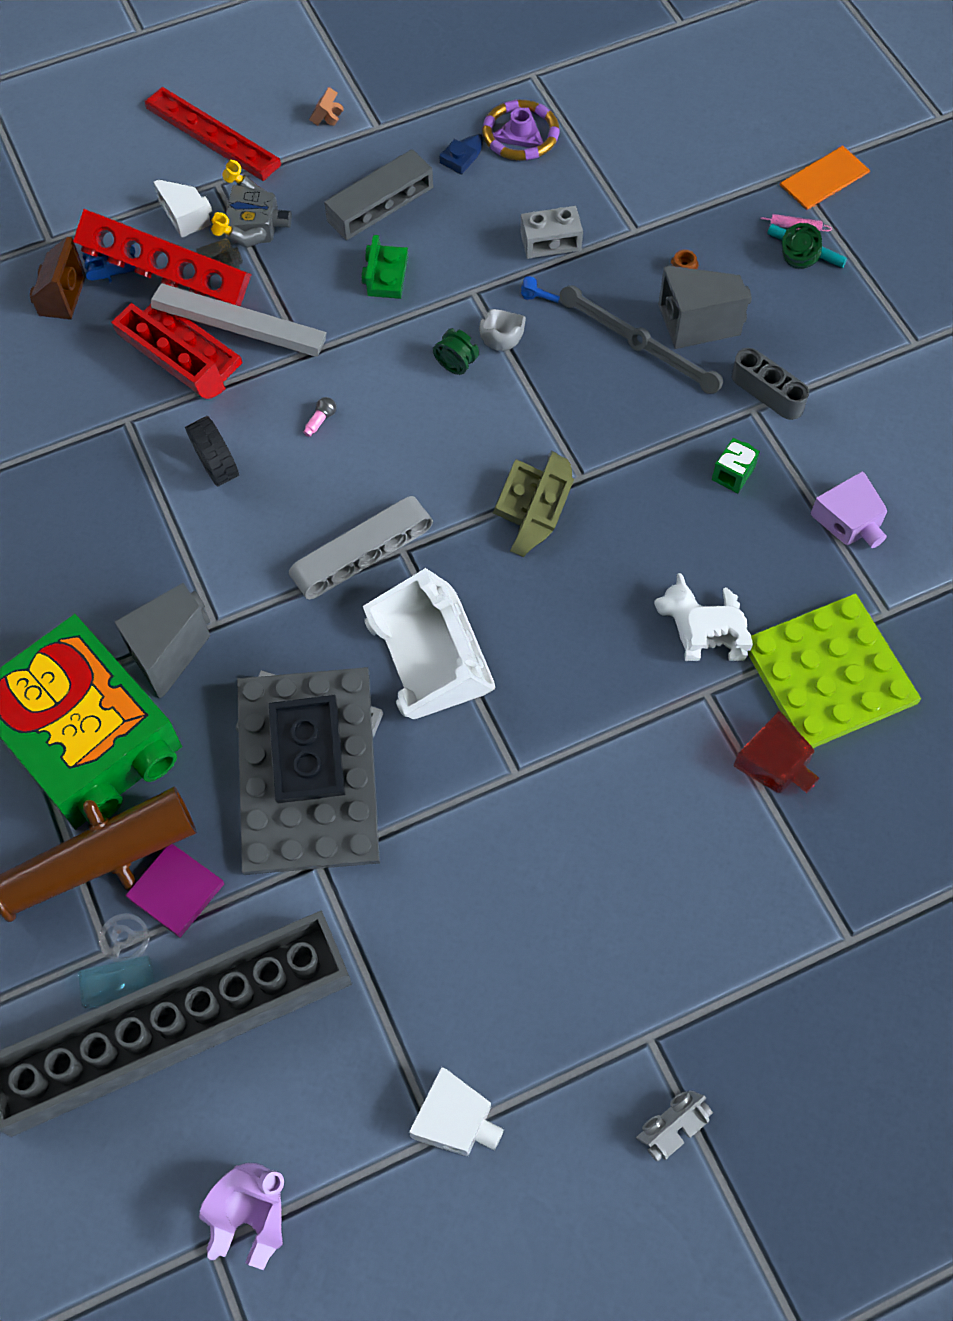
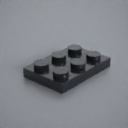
(306, 749)

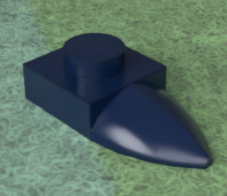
(462, 153)

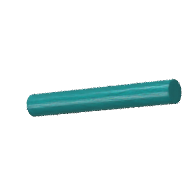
(827, 255)

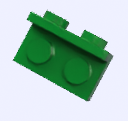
(385, 269)

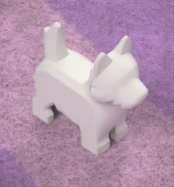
(706, 625)

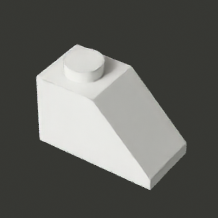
(183, 206)

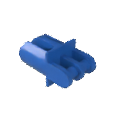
(99, 268)

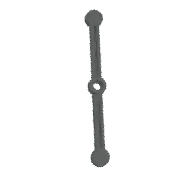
(709, 381)

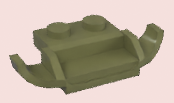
(534, 500)

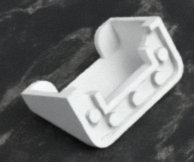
(429, 645)

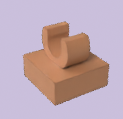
(325, 108)

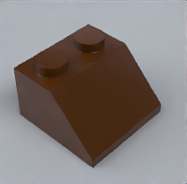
(59, 281)

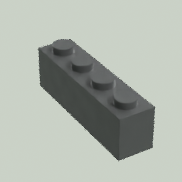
(379, 194)

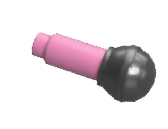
(325, 408)

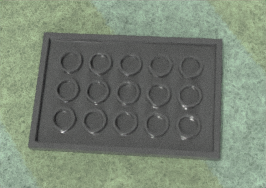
(312, 831)

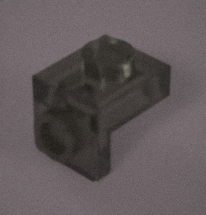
(222, 252)

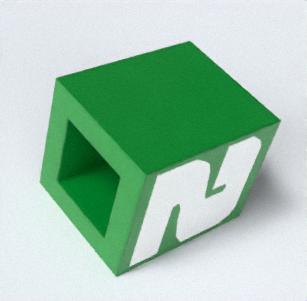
(735, 465)

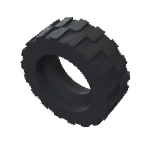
(212, 450)

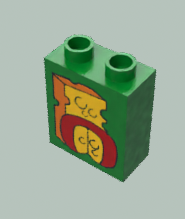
(81, 722)

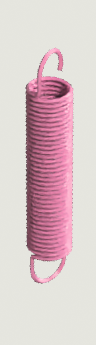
(787, 222)

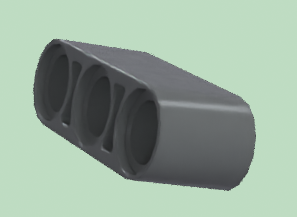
(770, 383)

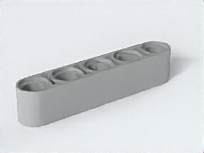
(360, 547)

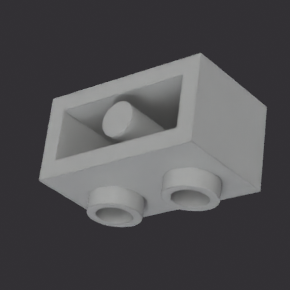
(551, 232)

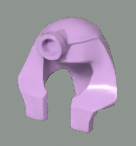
(250, 1197)

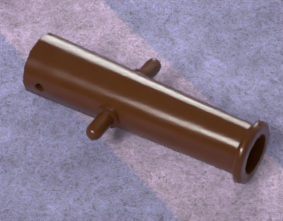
(104, 848)

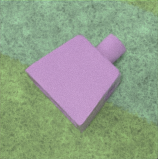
(852, 511)

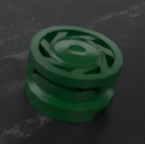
(802, 246)
(455, 351)

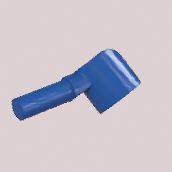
(530, 291)

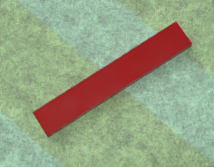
(213, 133)

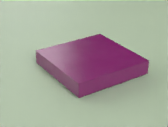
(175, 890)

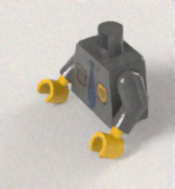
(250, 211)

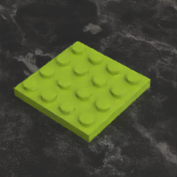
(831, 671)

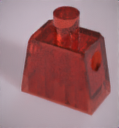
(778, 757)

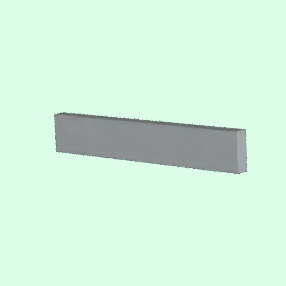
(238, 320)

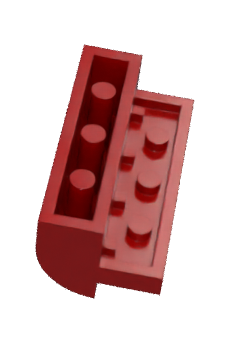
(179, 348)

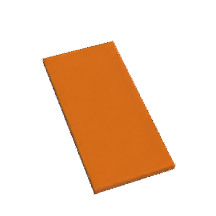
(824, 177)

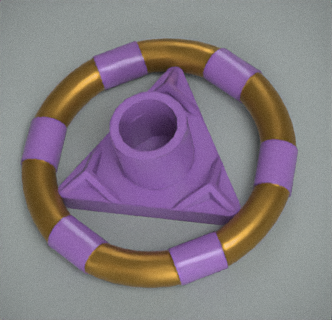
(520, 130)

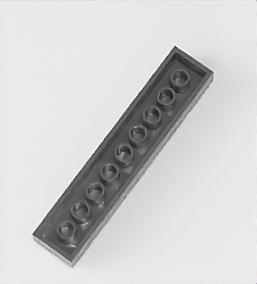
(167, 1022)

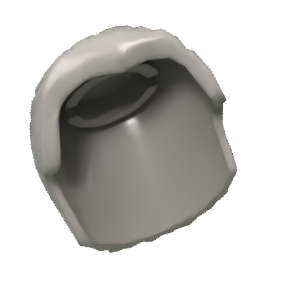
(501, 329)

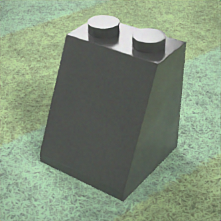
(702, 305)
(165, 635)

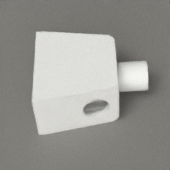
(455, 1117)

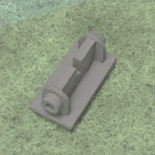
(661, 1133)

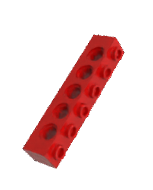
(94, 227)

